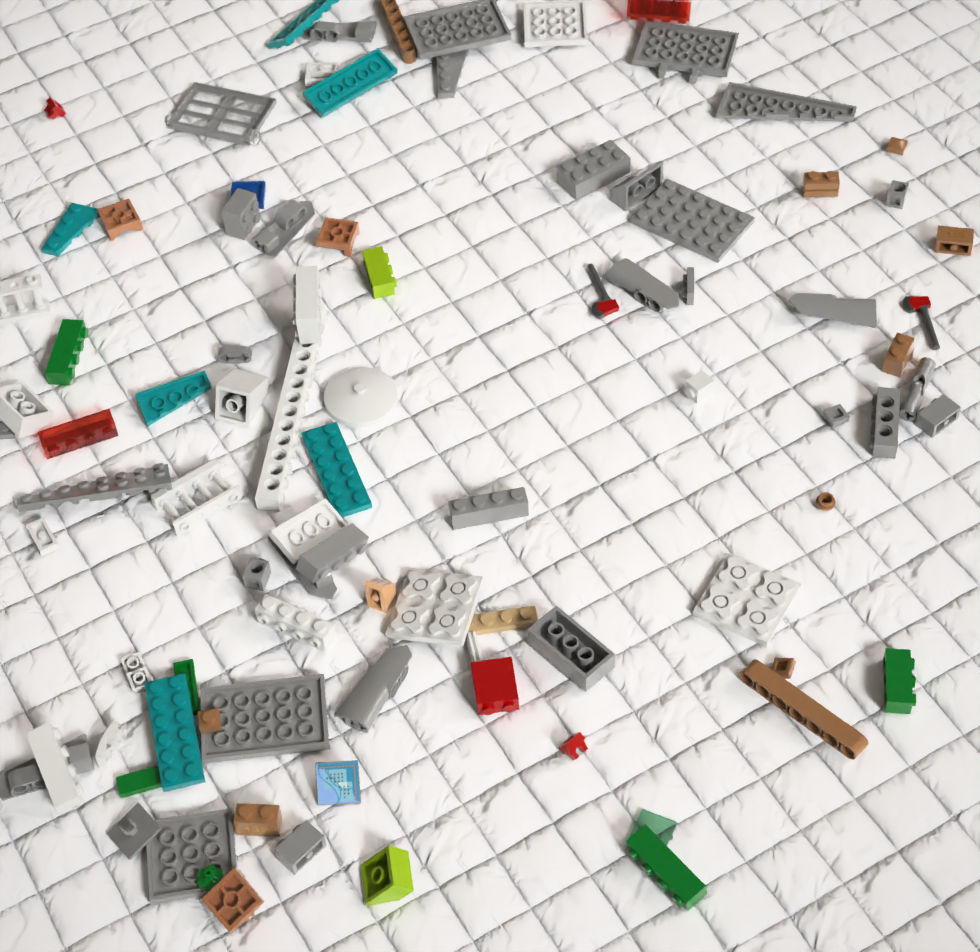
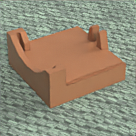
(119, 218)
(338, 235)
(233, 900)

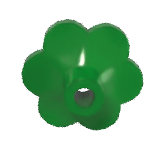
(209, 877)

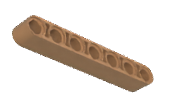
(398, 30)
(804, 709)

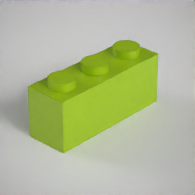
(379, 272)

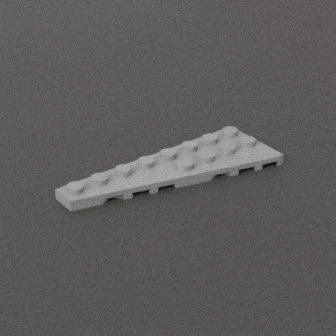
(449, 72)
(759, 103)
(101, 489)

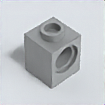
(897, 194)
(256, 574)

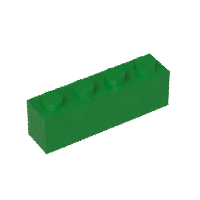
(66, 352)
(666, 868)

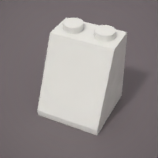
(240, 396)

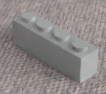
(488, 508)
(332, 553)

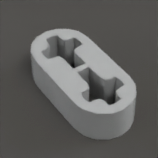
(234, 354)

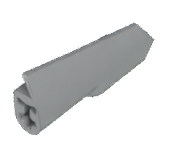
(332, 31)
(286, 226)
(646, 287)
(828, 306)
(322, 588)
(375, 688)
(28, 778)

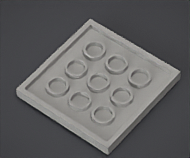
(186, 847)

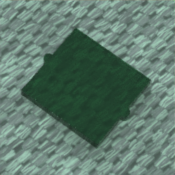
(660, 825)

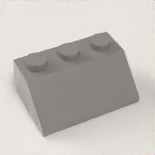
(638, 186)

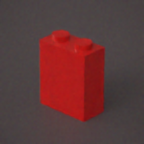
(495, 686)

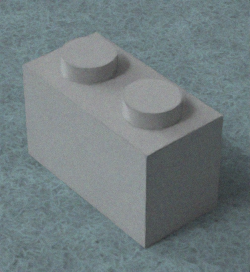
(937, 415)
(300, 847)

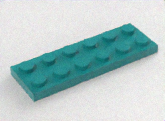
(300, 23)
(349, 82)
(336, 469)
(174, 733)

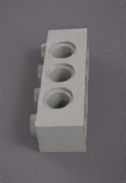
(885, 423)

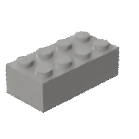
(593, 169)
(571, 648)

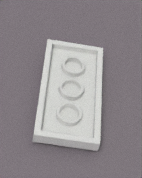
(307, 530)

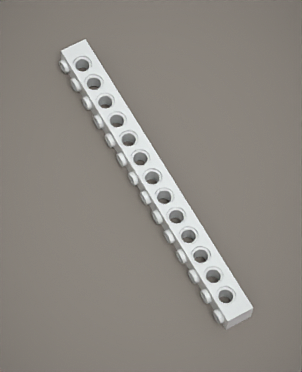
(287, 423)

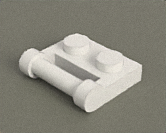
(318, 70)

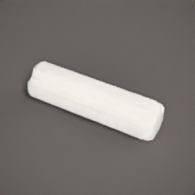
(473, 647)

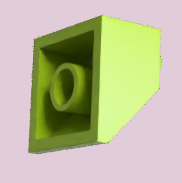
(387, 876)

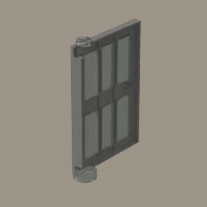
(222, 114)

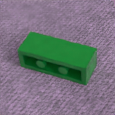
(898, 681)

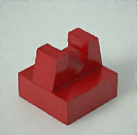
(54, 109)
(569, 746)

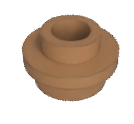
(825, 501)

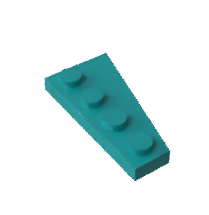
(69, 227)
(166, 398)

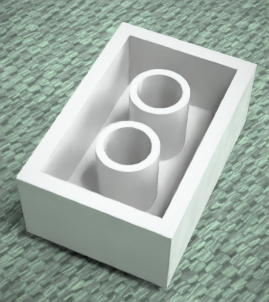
(23, 410)

